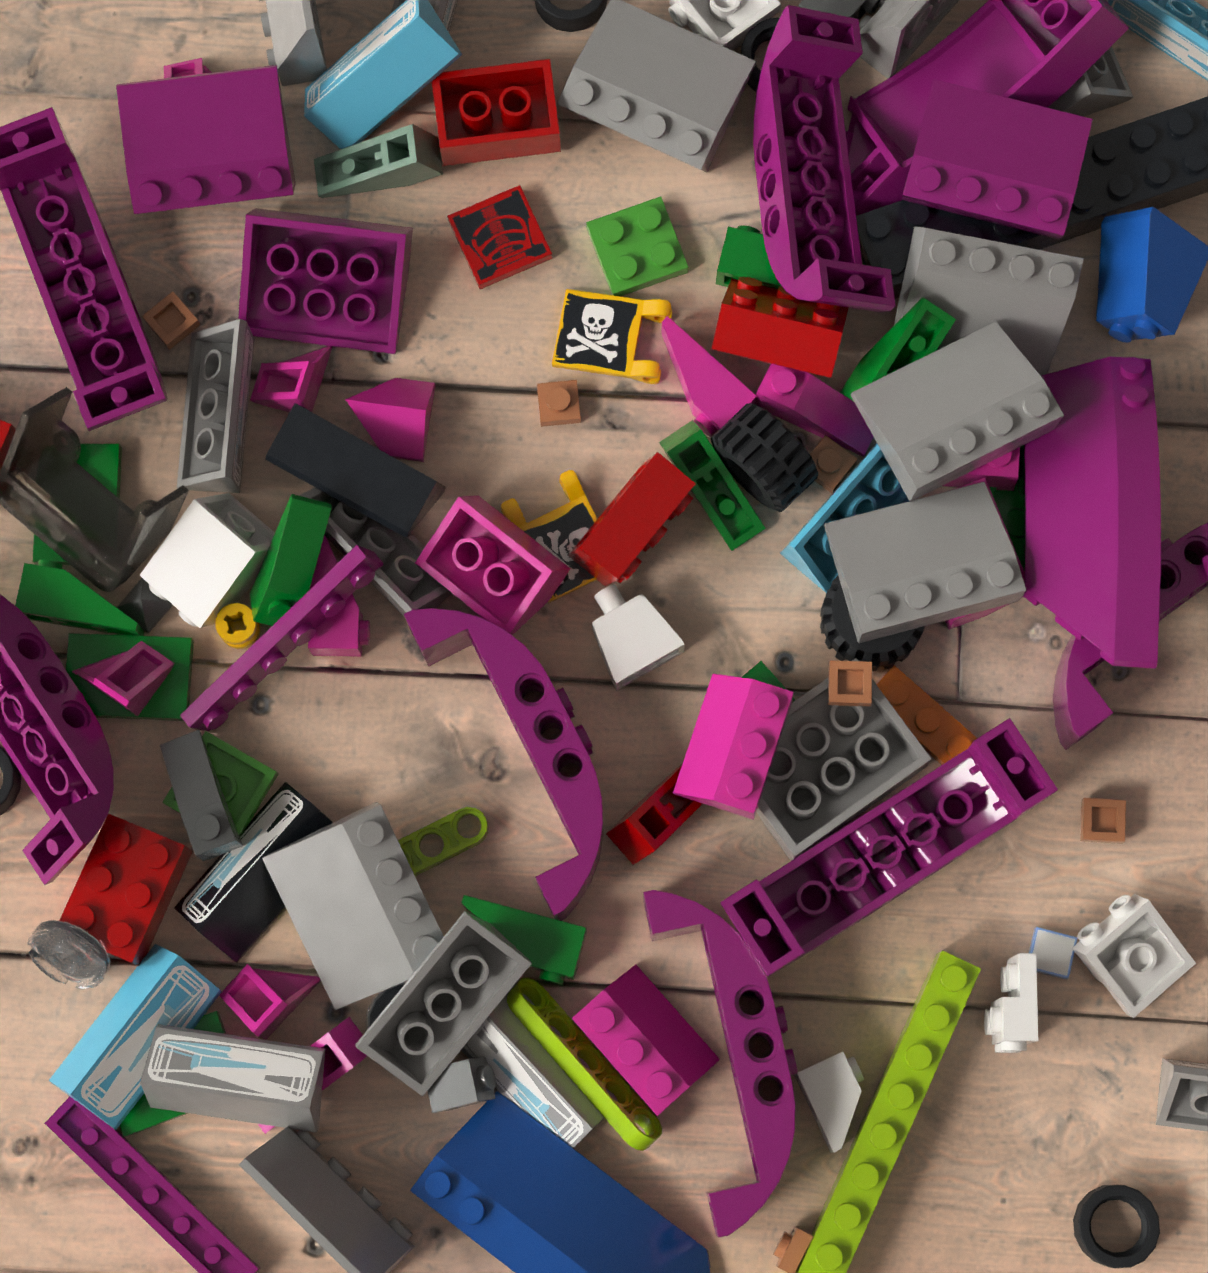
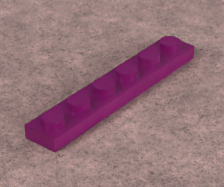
(273, 647)
(148, 1191)

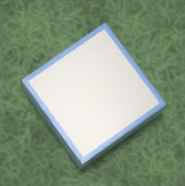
(1053, 952)

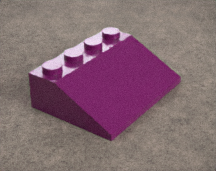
(205, 139)
(997, 159)
(324, 279)

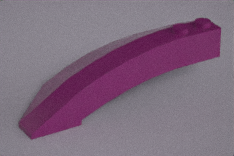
(1098, 510)

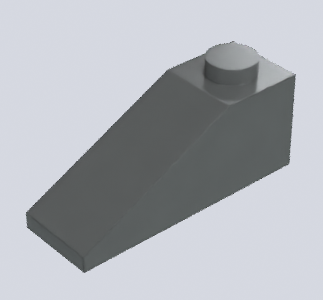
(200, 797)

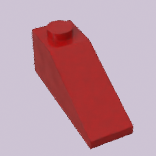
(652, 820)

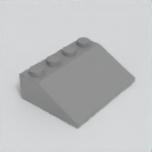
(899, 30)
(295, 40)
(657, 83)
(993, 282)
(957, 410)
(924, 562)
(834, 767)
(355, 905)
(326, 1204)

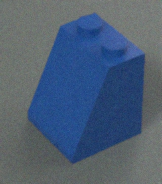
(1146, 274)

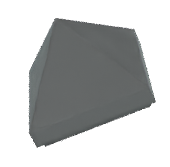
(144, 606)

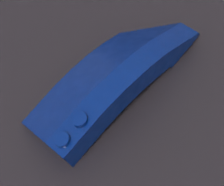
(547, 1204)

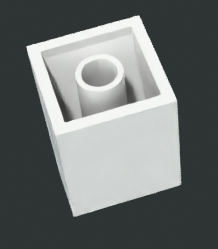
(209, 558)

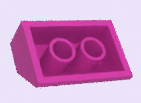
(491, 564)
(734, 744)
(645, 1039)

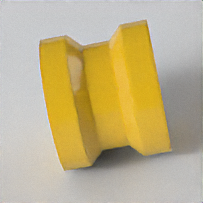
(244, 631)

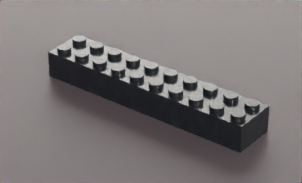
(1122, 171)

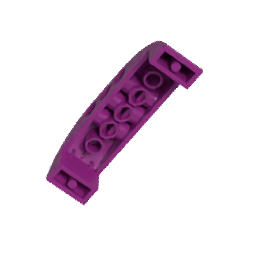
(806, 164)
(77, 272)
(514, 675)
(1075, 700)
(52, 743)
(889, 849)
(734, 974)

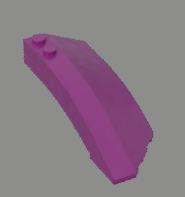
(1004, 49)

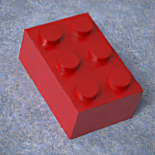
(496, 112)
(778, 327)
(633, 521)
(126, 887)

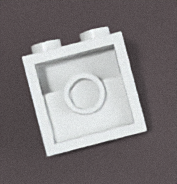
(722, 20)
(1133, 953)
(1015, 1018)

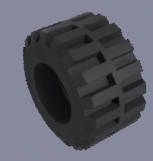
(764, 457)
(842, 637)

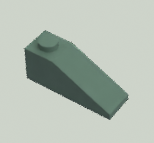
(380, 163)

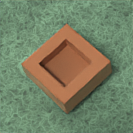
(171, 320)
(558, 403)
(831, 463)
(850, 683)
(1103, 820)
(792, 1249)

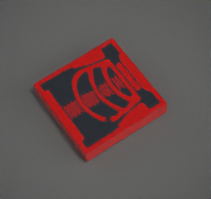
(499, 237)

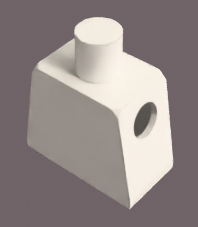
(632, 636)

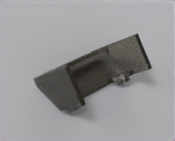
(72, 508)

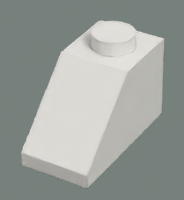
(832, 1096)

